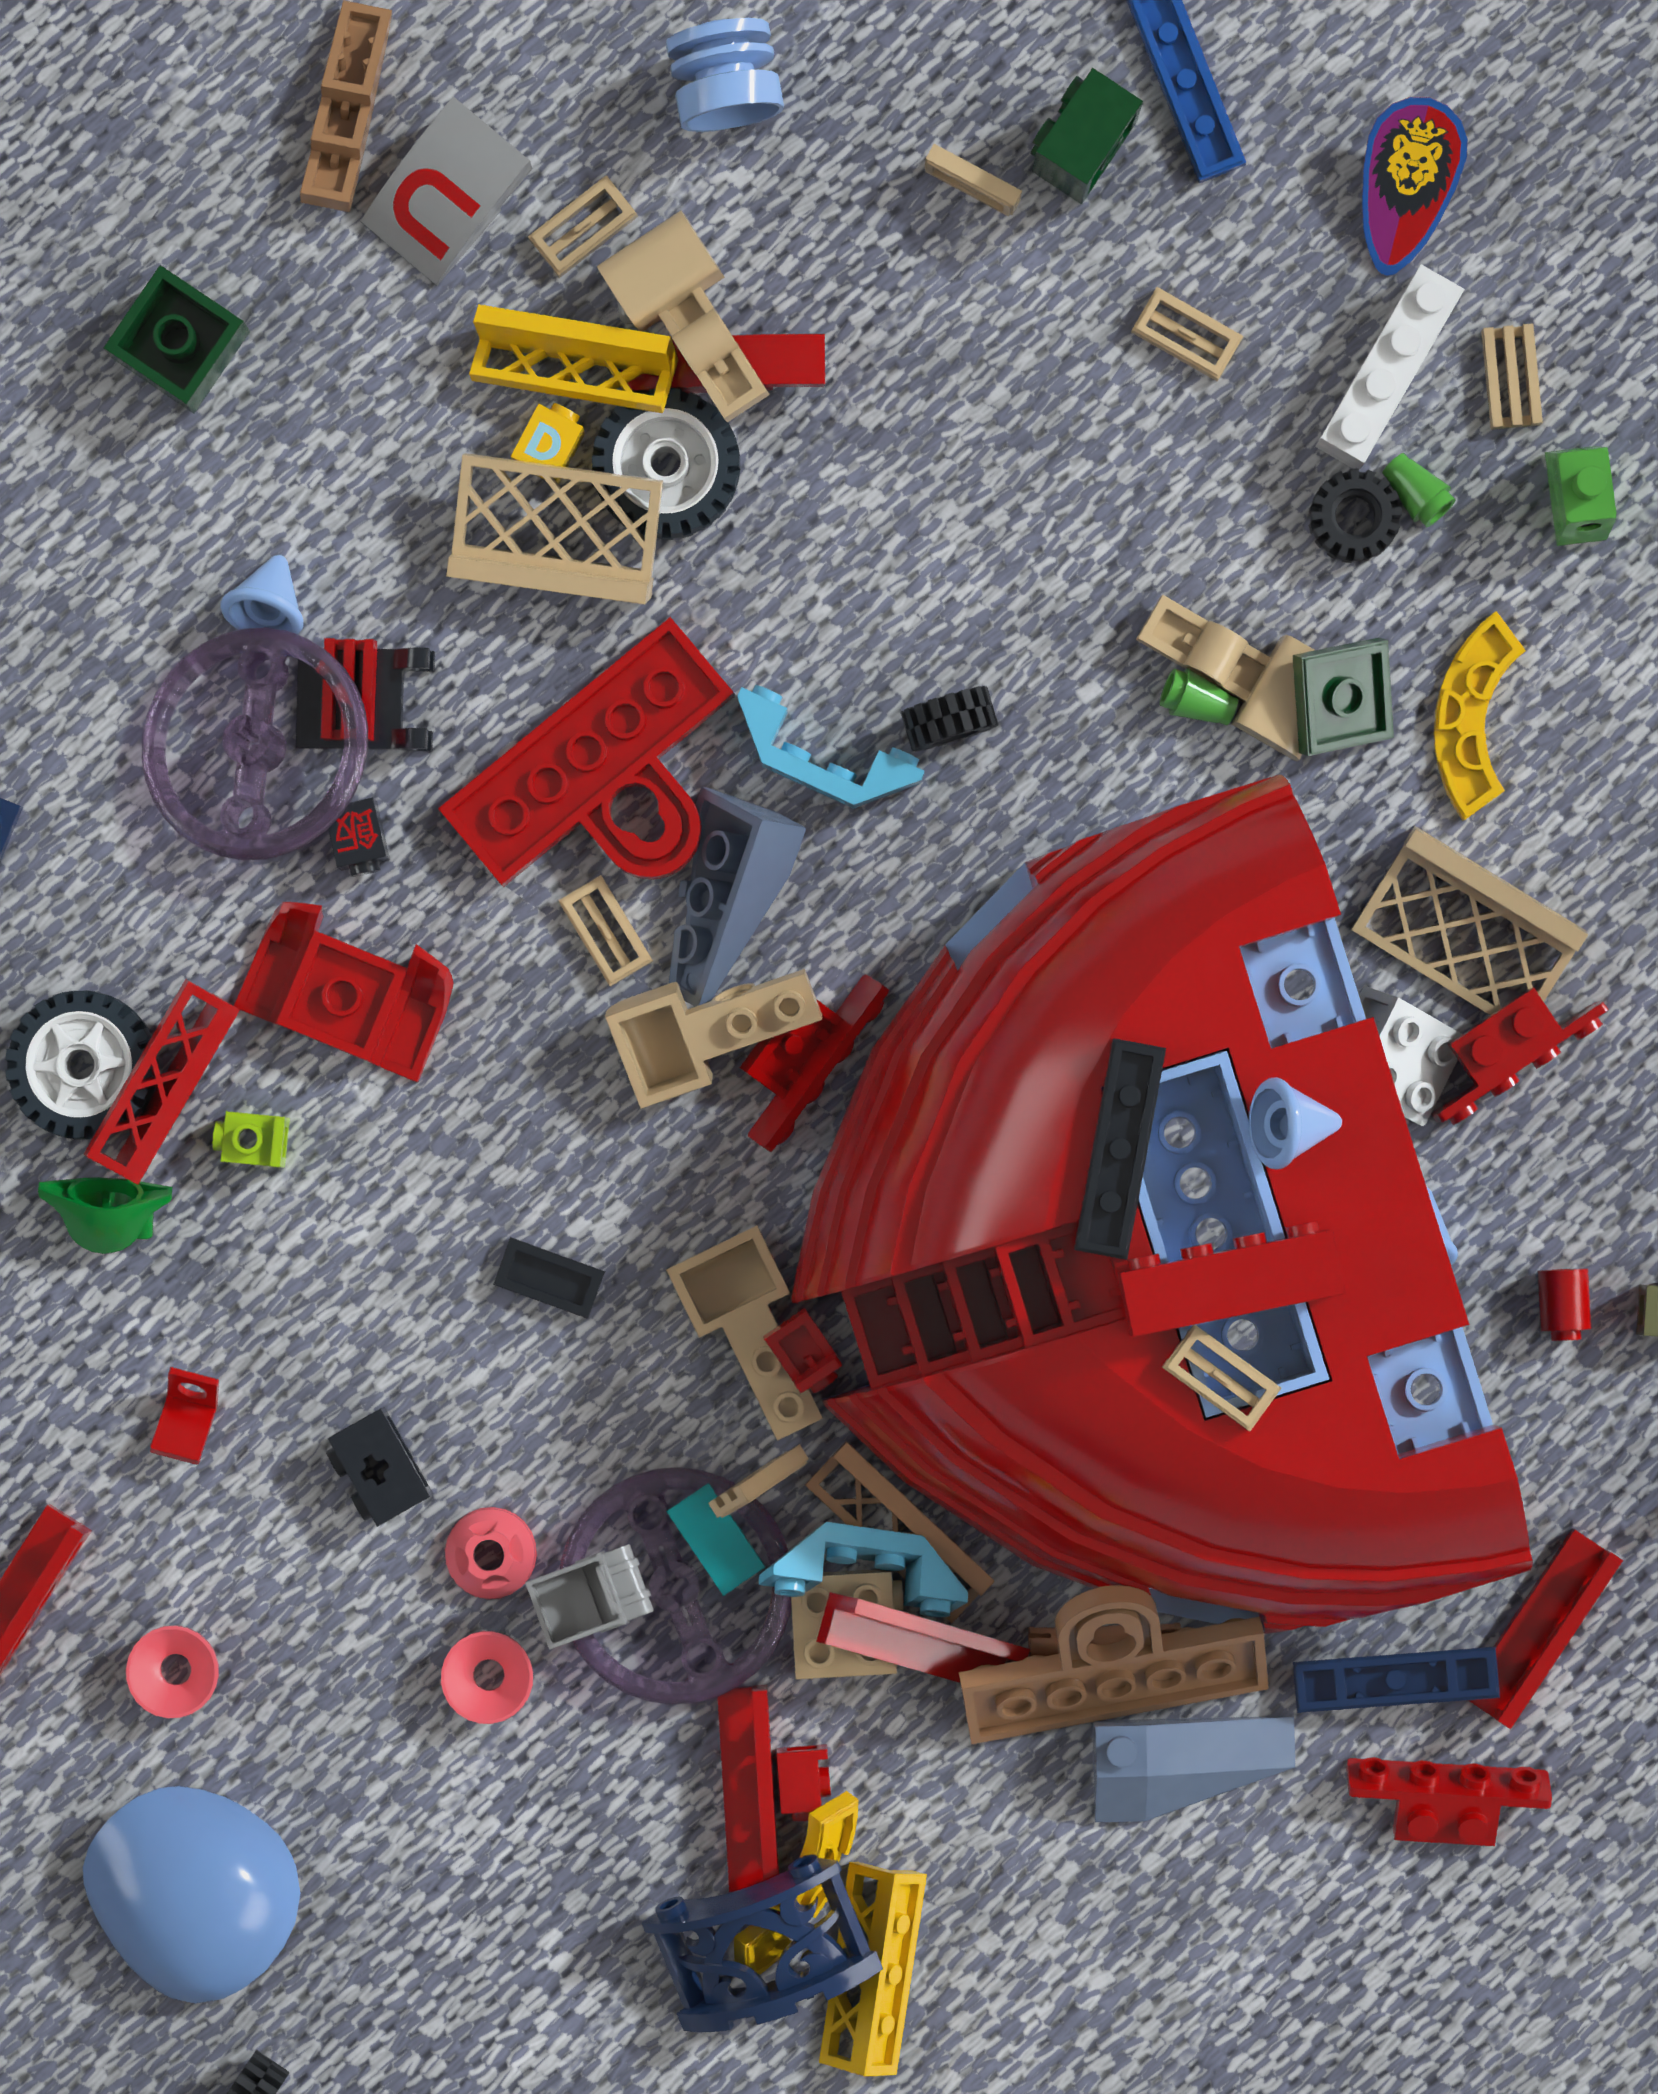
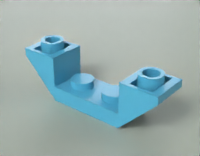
(887, 776)
(927, 1580)

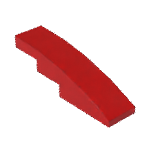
(776, 359)

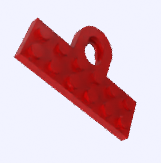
(591, 752)

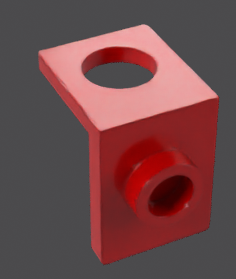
(186, 1417)

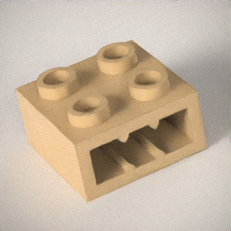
(826, 1661)

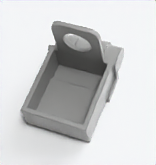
(590, 1596)

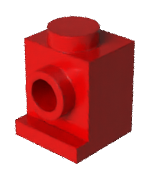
(802, 1780)

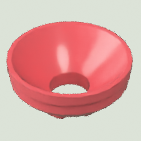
(510, 1533)
(153, 1690)
(472, 1700)

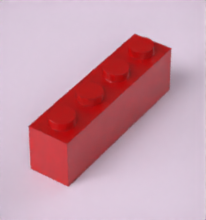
(1231, 1281)

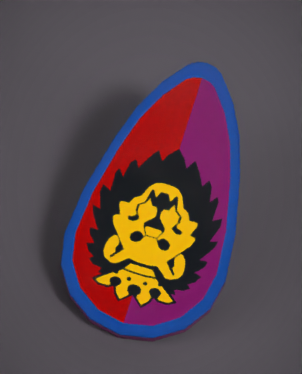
(1409, 178)

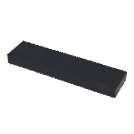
(1119, 1148)

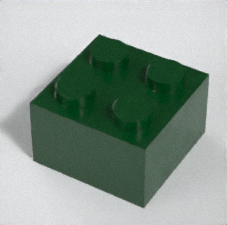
(1087, 134)
(177, 339)

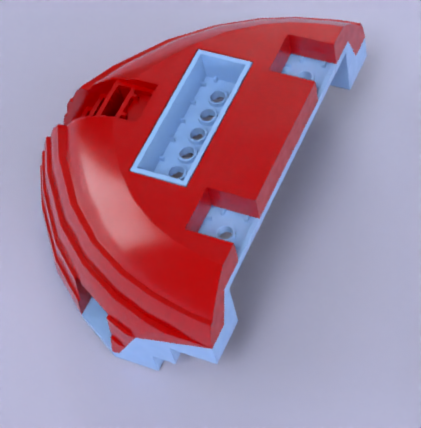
(1012, 1356)

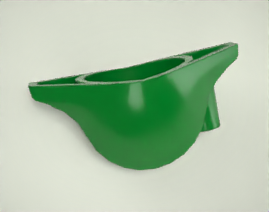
(105, 1212)

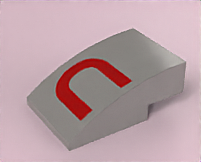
(446, 191)

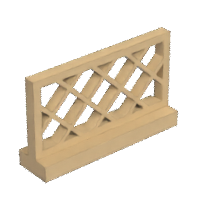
(550, 572)
(1481, 887)

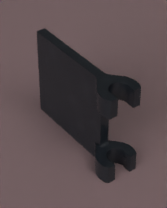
(388, 702)

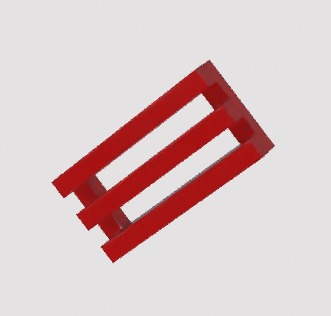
(350, 646)

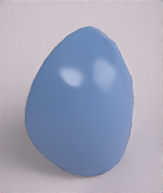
(192, 1891)

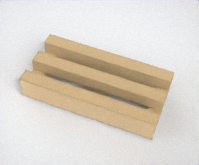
(972, 180)
(550, 253)
(1508, 334)
(1176, 350)
(583, 894)
(1184, 1349)
(759, 1482)

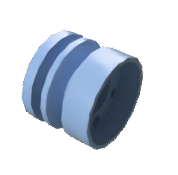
(723, 64)

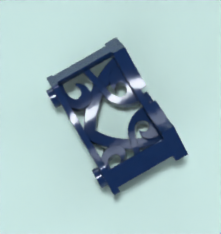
(711, 2001)

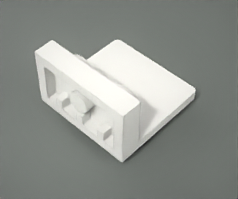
(1414, 1051)

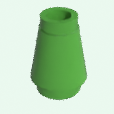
(1419, 490)
(1196, 698)

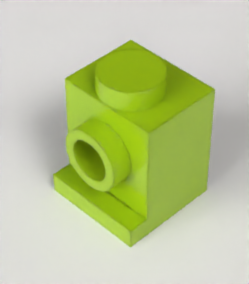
(270, 1144)

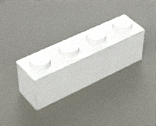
(1389, 367)

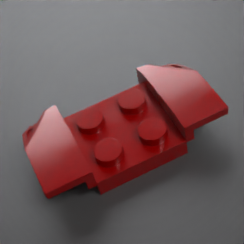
(346, 993)

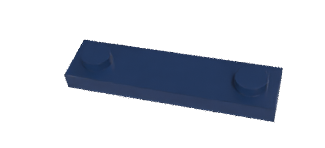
(1396, 1679)

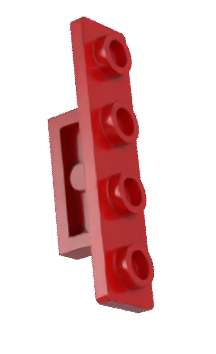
(1508, 1042)
(801, 1060)
(1448, 1799)

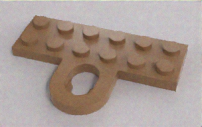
(1117, 1678)

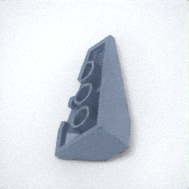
(1171, 1763)

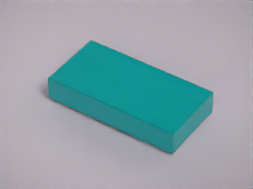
(715, 1540)

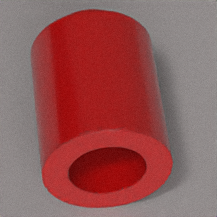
(1564, 1302)

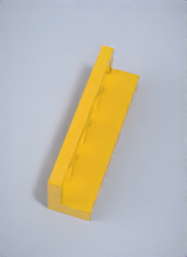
(578, 342)
(893, 1933)

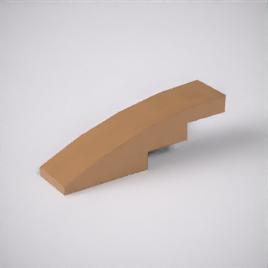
(346, 106)

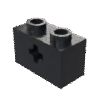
(404, 1480)

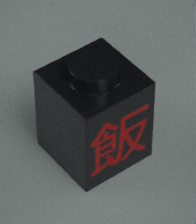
(359, 838)

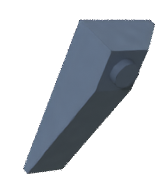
(733, 882)

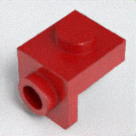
(804, 1352)

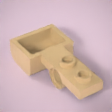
(666, 281)
(1230, 663)
(670, 1045)
(732, 1290)

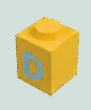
(550, 437)

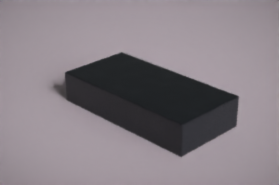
(549, 1277)

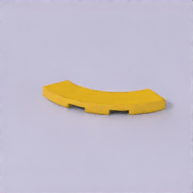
(1462, 713)
(828, 1836)

